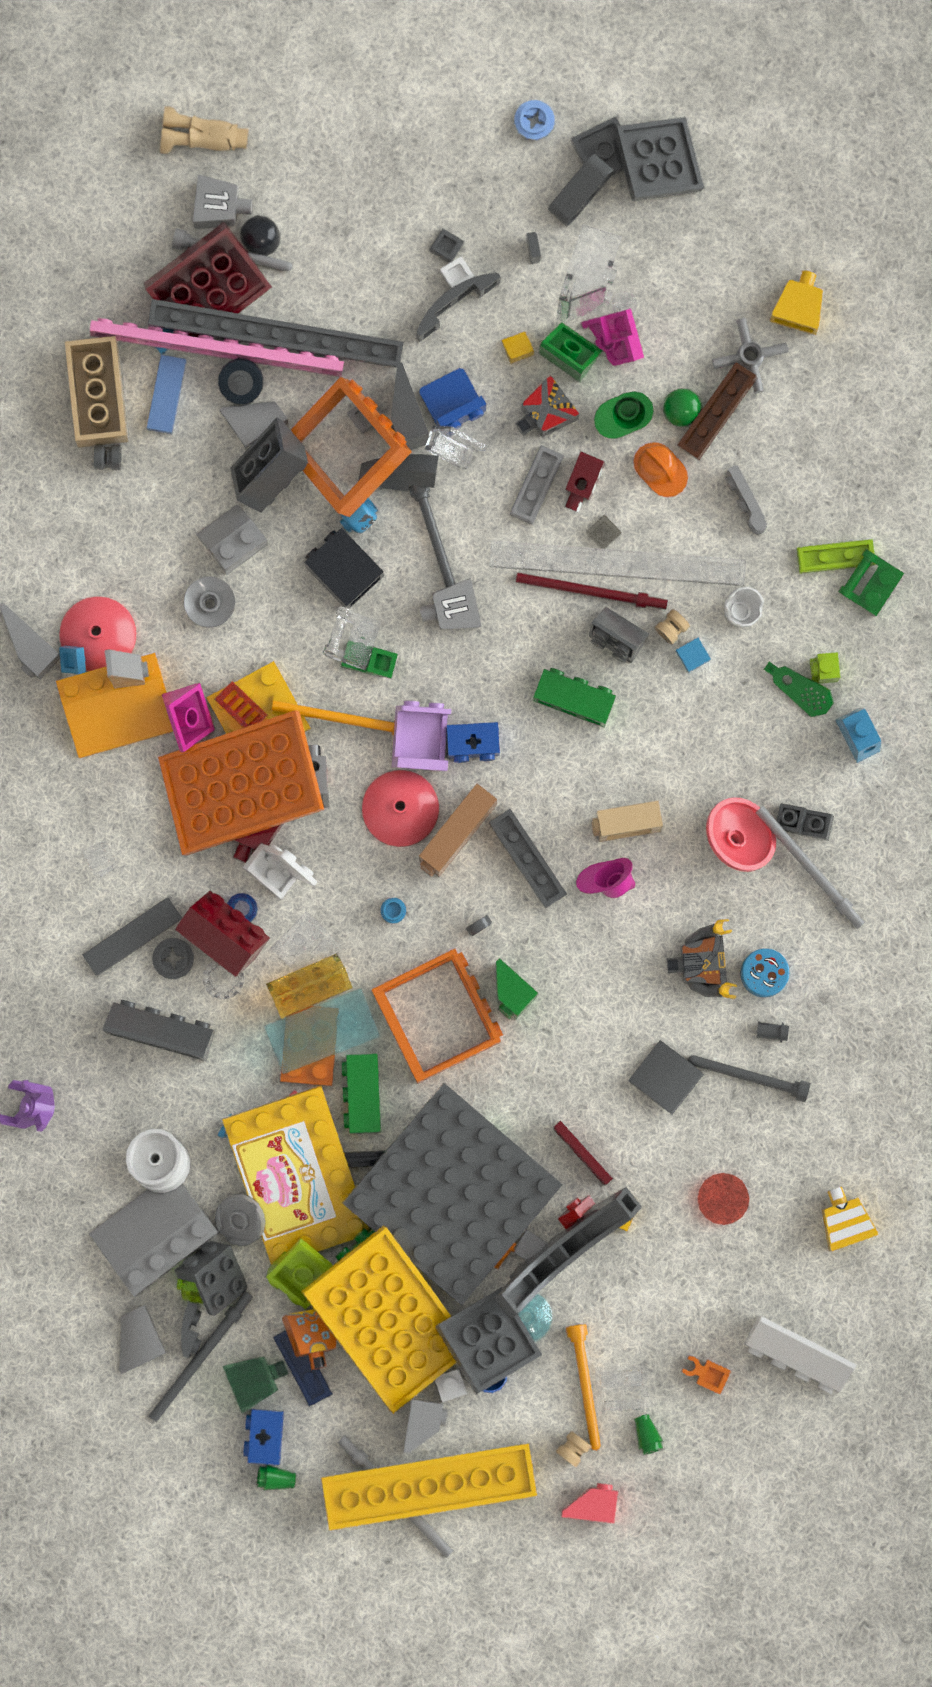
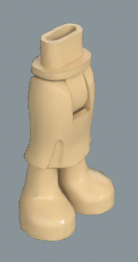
(203, 133)

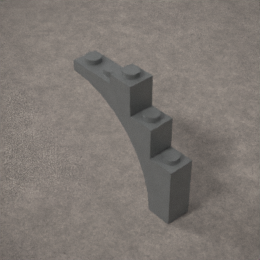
(565, 1248)

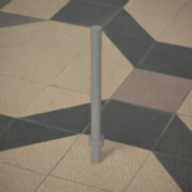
(843, 905)
(360, 1459)

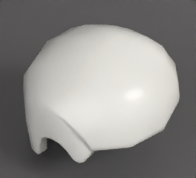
(743, 607)

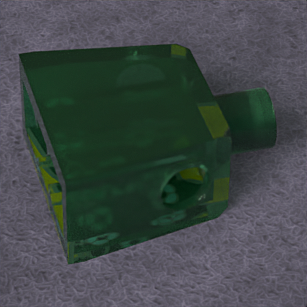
(254, 1380)

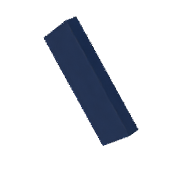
(309, 1381)

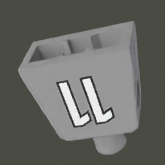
(218, 203)
(453, 607)

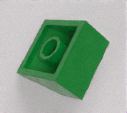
(513, 992)

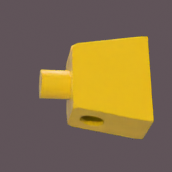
(799, 304)

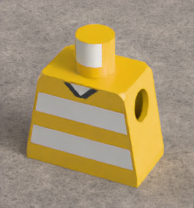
(846, 1221)

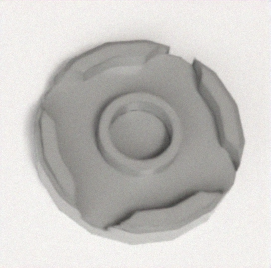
(240, 1219)

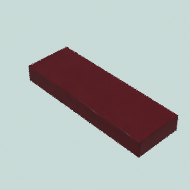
(582, 1153)

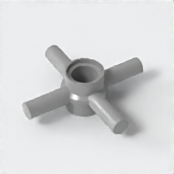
(748, 345)

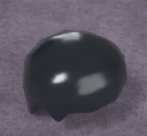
(260, 235)

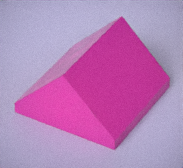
(188, 715)

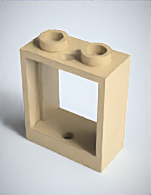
(627, 821)

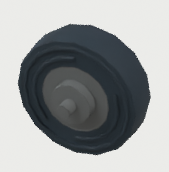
(240, 381)

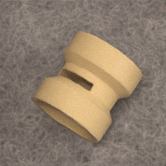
(672, 626)
(573, 1449)

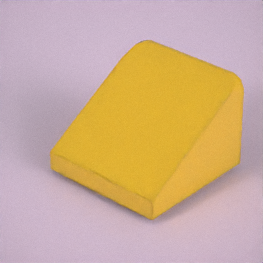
(518, 347)

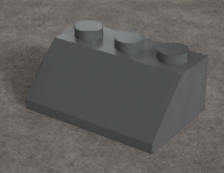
(268, 466)

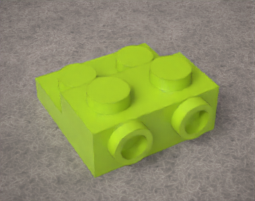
(296, 1271)

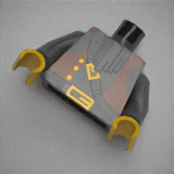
(704, 962)

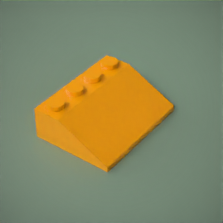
(112, 717)

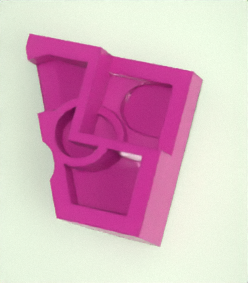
(616, 336)

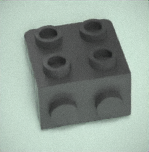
(215, 1275)

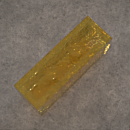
(309, 985)

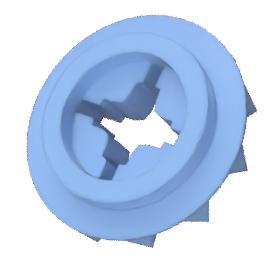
(528, 110)

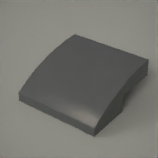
(666, 1077)

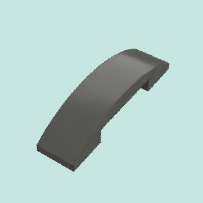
(481, 284)

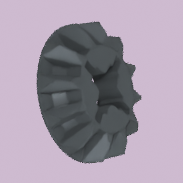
(163, 951)

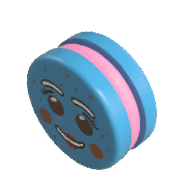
(764, 972)

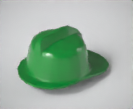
(623, 414)

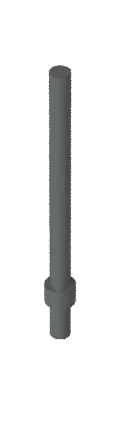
(232, 1316)

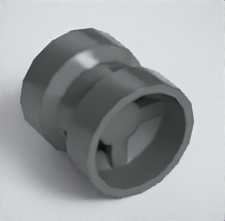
(114, 457)

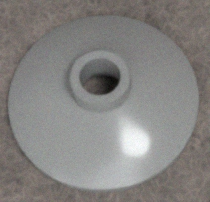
(206, 589)

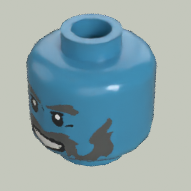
(361, 518)

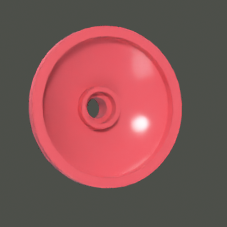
(113, 619)
(404, 826)
(753, 840)

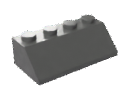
(159, 1031)

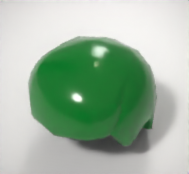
(682, 407)

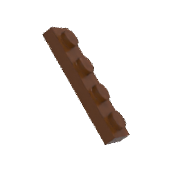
(717, 411)

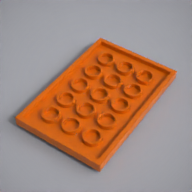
(241, 783)

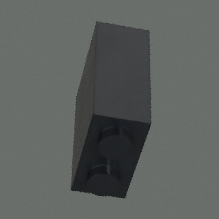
(343, 568)

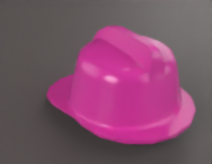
(608, 877)

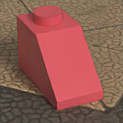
(594, 1505)

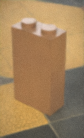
(457, 831)

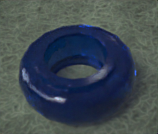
(248, 899)

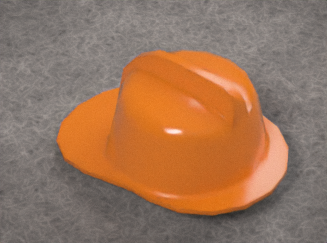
(660, 469)

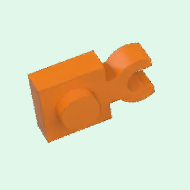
(710, 1375)

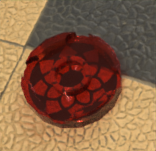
(714, 1200)

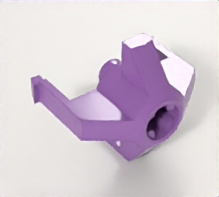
(35, 1107)

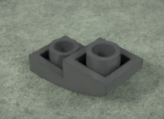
(805, 822)
(189, 1340)

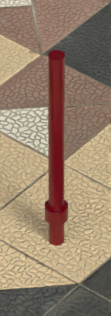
(640, 599)

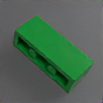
(574, 697)
(362, 1094)

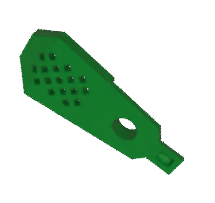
(798, 687)

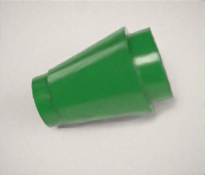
(647, 1435)
(275, 1478)

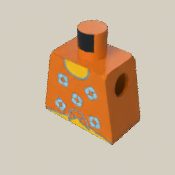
(309, 1336)

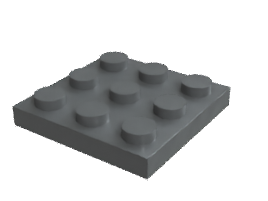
(658, 159)
(487, 1342)

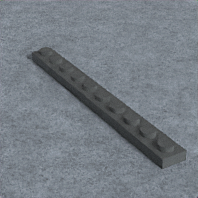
(275, 333)

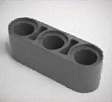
(580, 190)

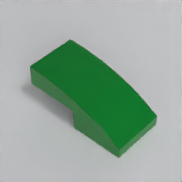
(380, 663)

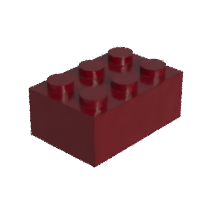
(222, 933)

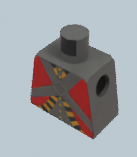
(547, 410)

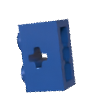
(461, 734)
(270, 1451)

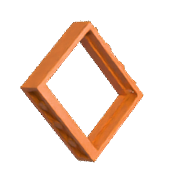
(379, 471)
(471, 986)

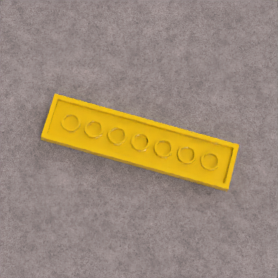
(428, 1486)

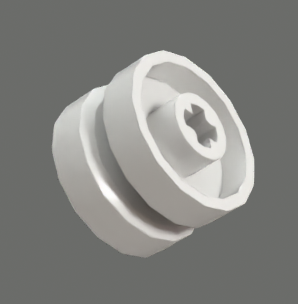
(158, 1161)

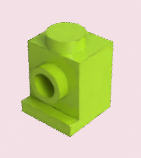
(825, 668)

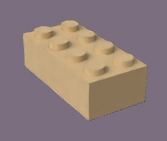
(96, 391)

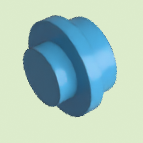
(393, 910)

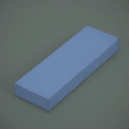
(166, 394)

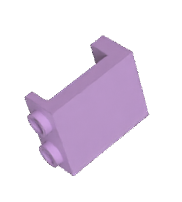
(420, 736)

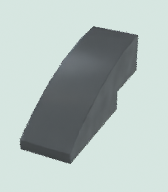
(414, 470)

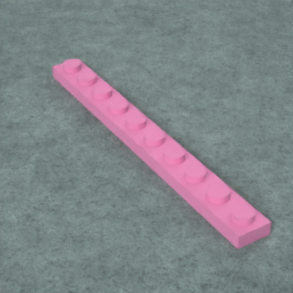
(207, 346)

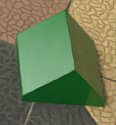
(569, 351)

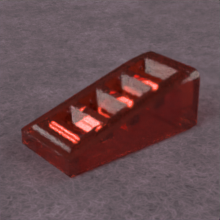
(262, 716)

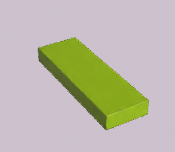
(832, 556)

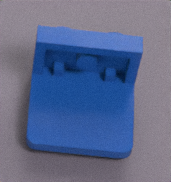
(453, 400)

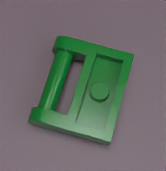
(879, 586)

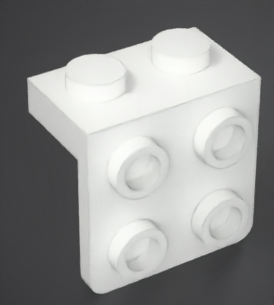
(277, 869)

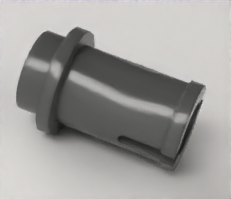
(773, 1031)

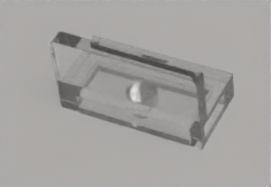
(453, 445)

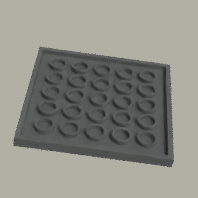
(453, 1193)

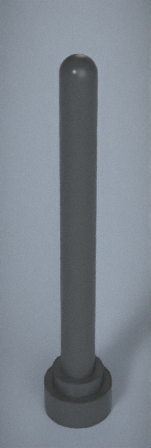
(421, 495)
(797, 1089)

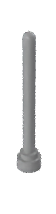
(184, 240)

